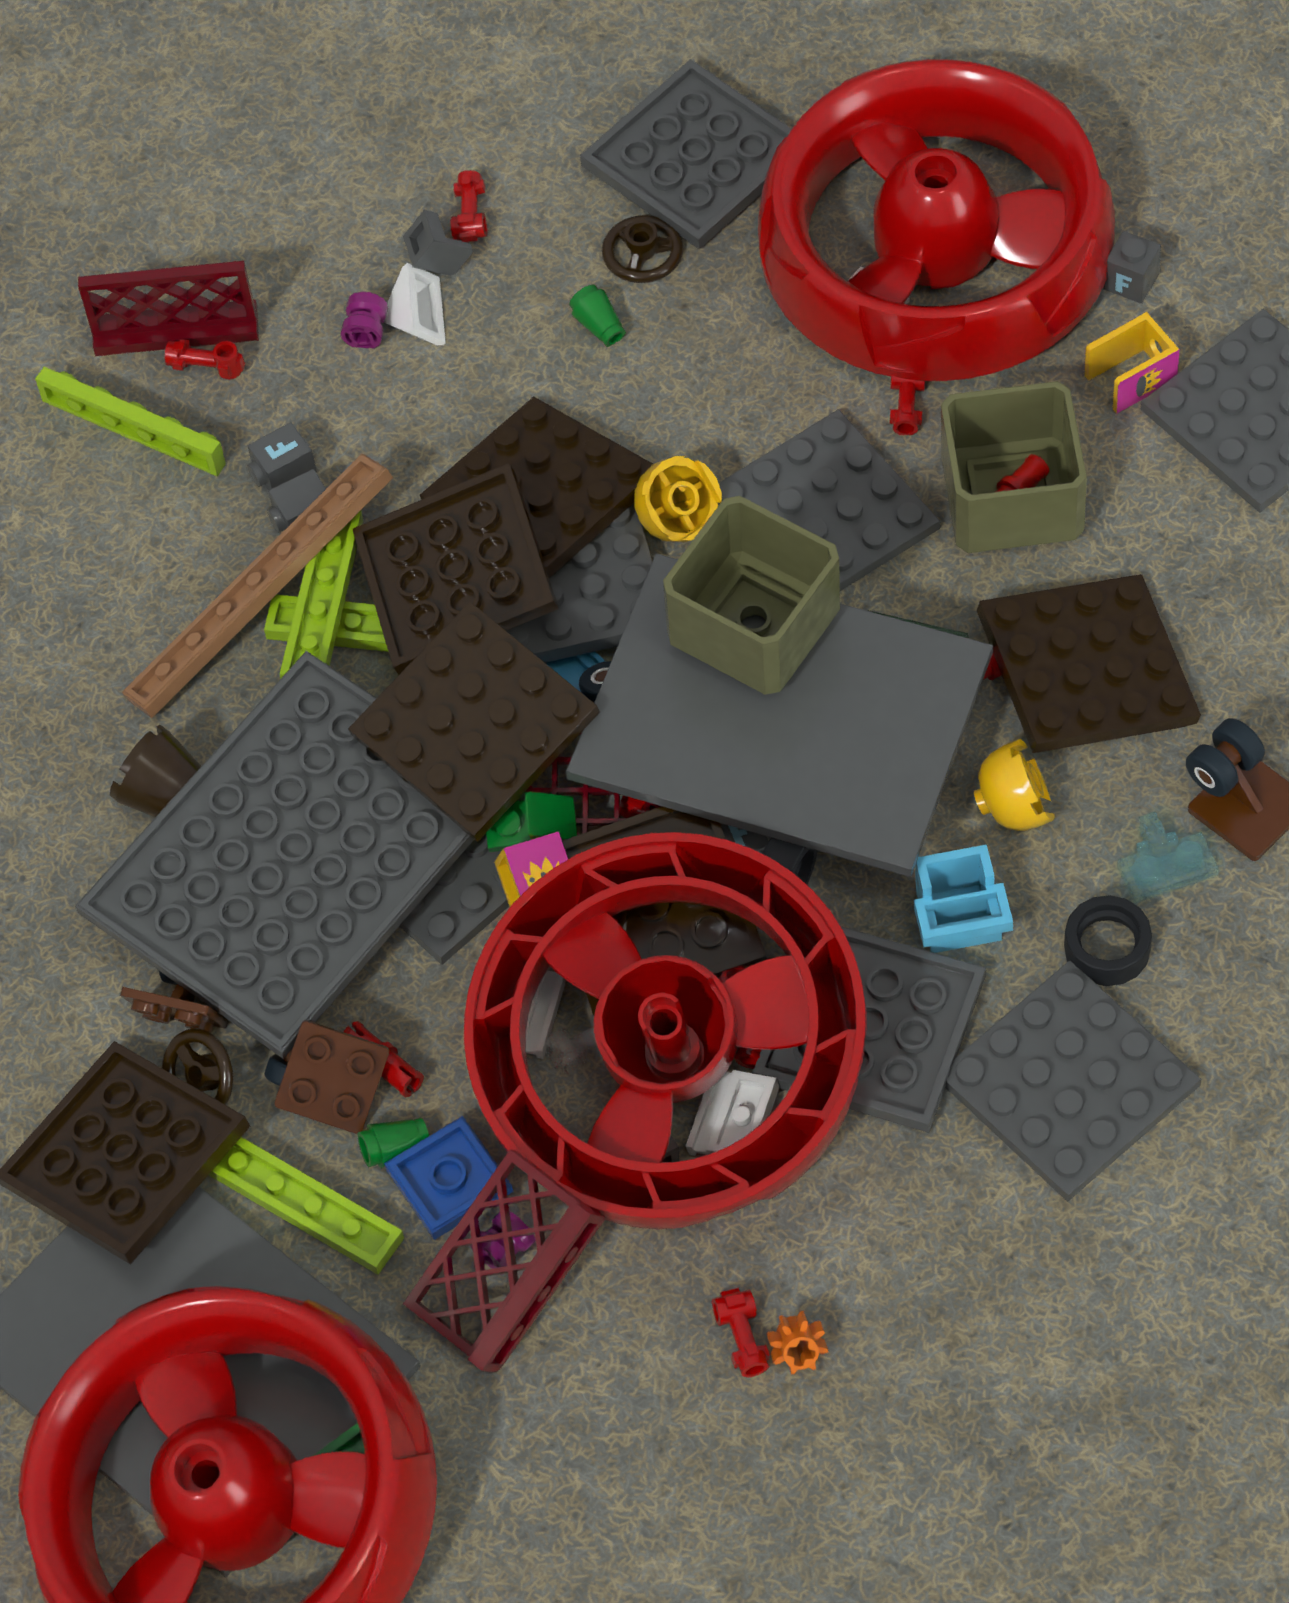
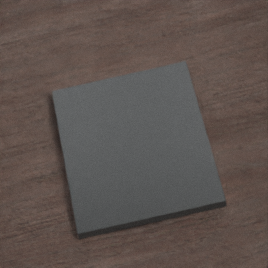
(829, 763)
(278, 862)
(81, 1289)

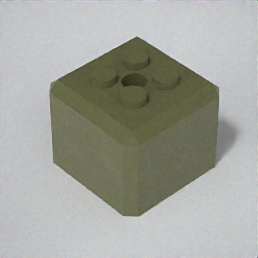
(990, 437)
(744, 567)

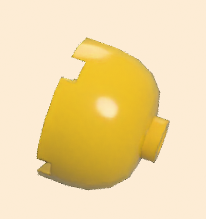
(676, 498)
(1012, 789)

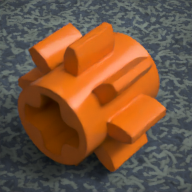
(797, 1342)

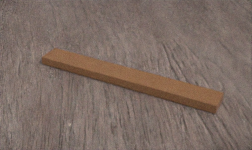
(257, 585)

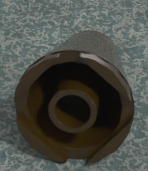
(154, 772)

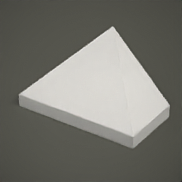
(417, 305)

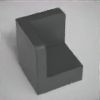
(431, 249)

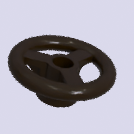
(643, 241)
(202, 1071)

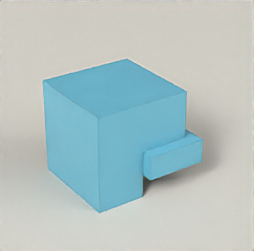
(959, 900)

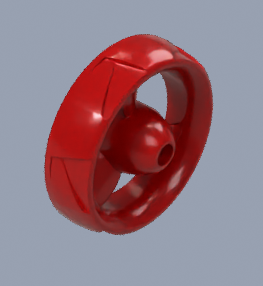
(939, 221)
(668, 1026)
(221, 1481)

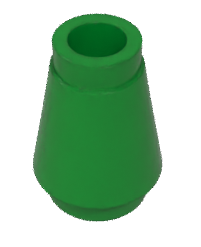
(596, 313)
(388, 1139)

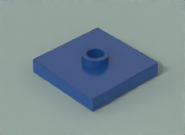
(443, 1175)

